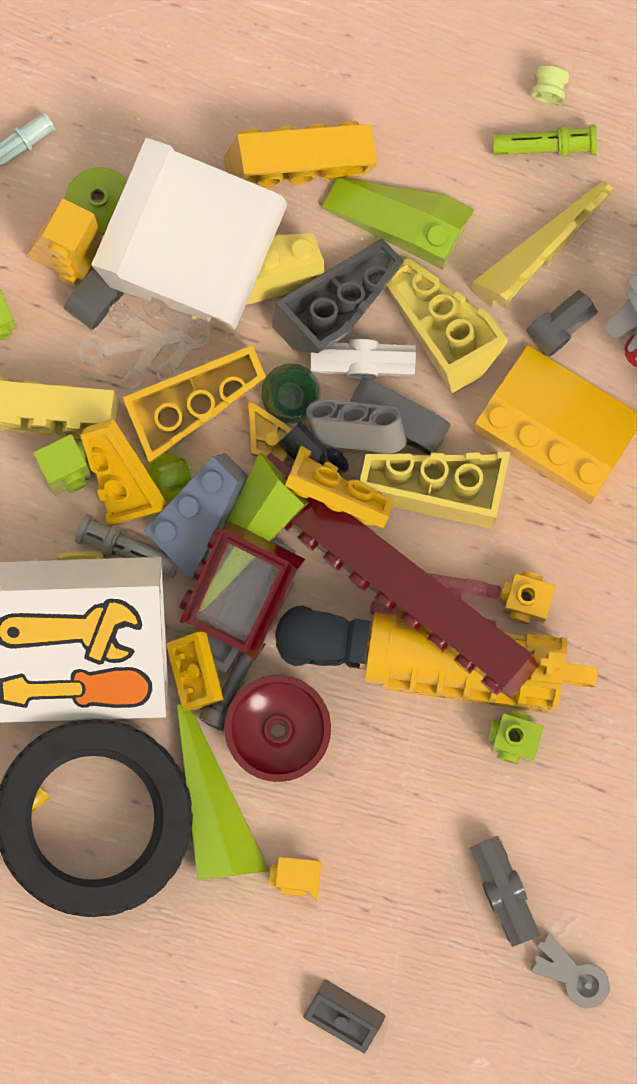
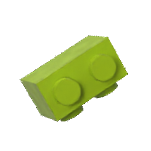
(64, 465)

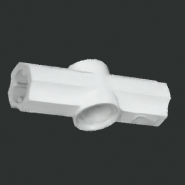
(365, 359)

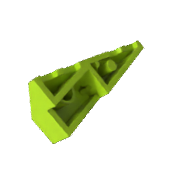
(265, 502)
(218, 828)

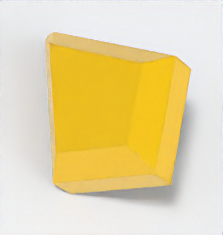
(266, 433)

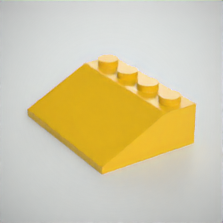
(558, 424)

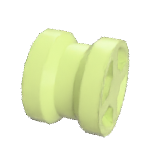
(550, 84)

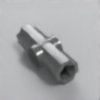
(504, 891)

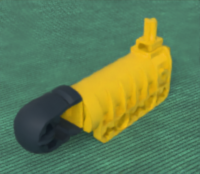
(410, 664)

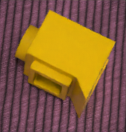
(296, 876)

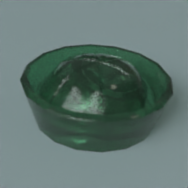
(289, 392)

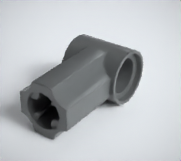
(555, 329)

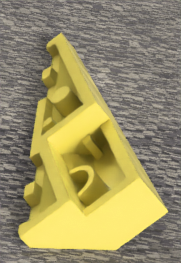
(514, 270)

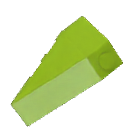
(407, 218)

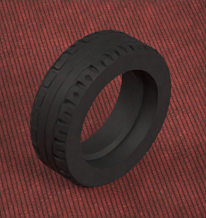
(170, 829)

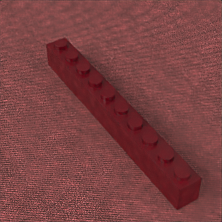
(414, 594)

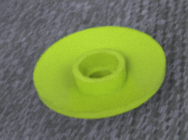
(93, 181)

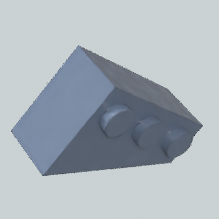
(196, 512)

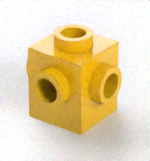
(539, 592)

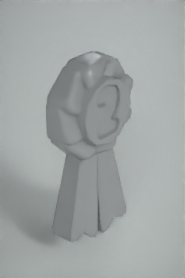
(584, 983)

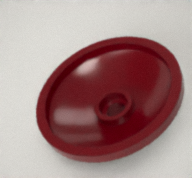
(273, 702)

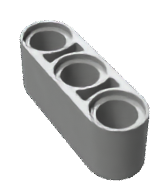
(357, 426)

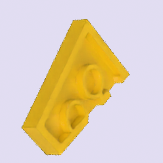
(120, 474)
(326, 485)

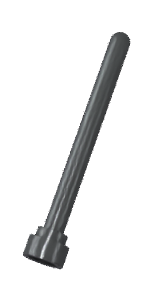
(216, 712)

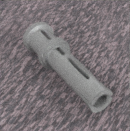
(112, 541)

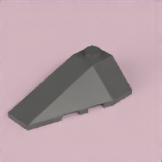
(336, 300)

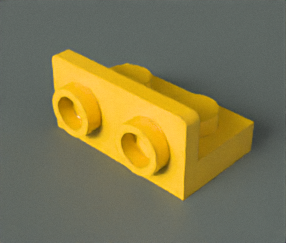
(194, 671)

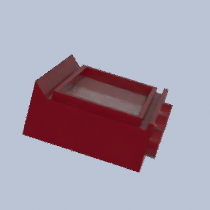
(240, 588)

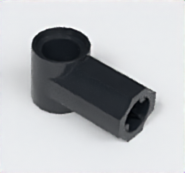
(303, 436)

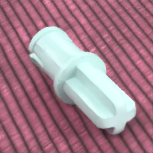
(25, 137)

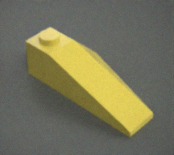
(451, 330)

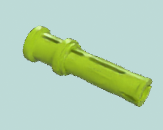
(561, 141)

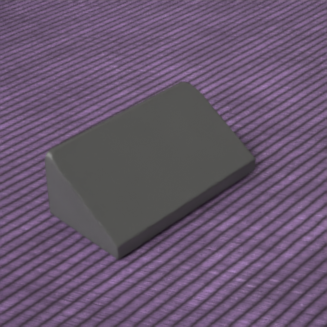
(344, 1016)

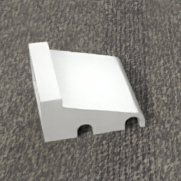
(188, 235)

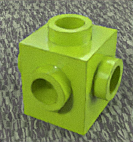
(528, 733)

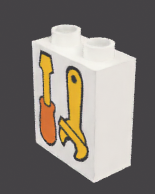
(82, 640)

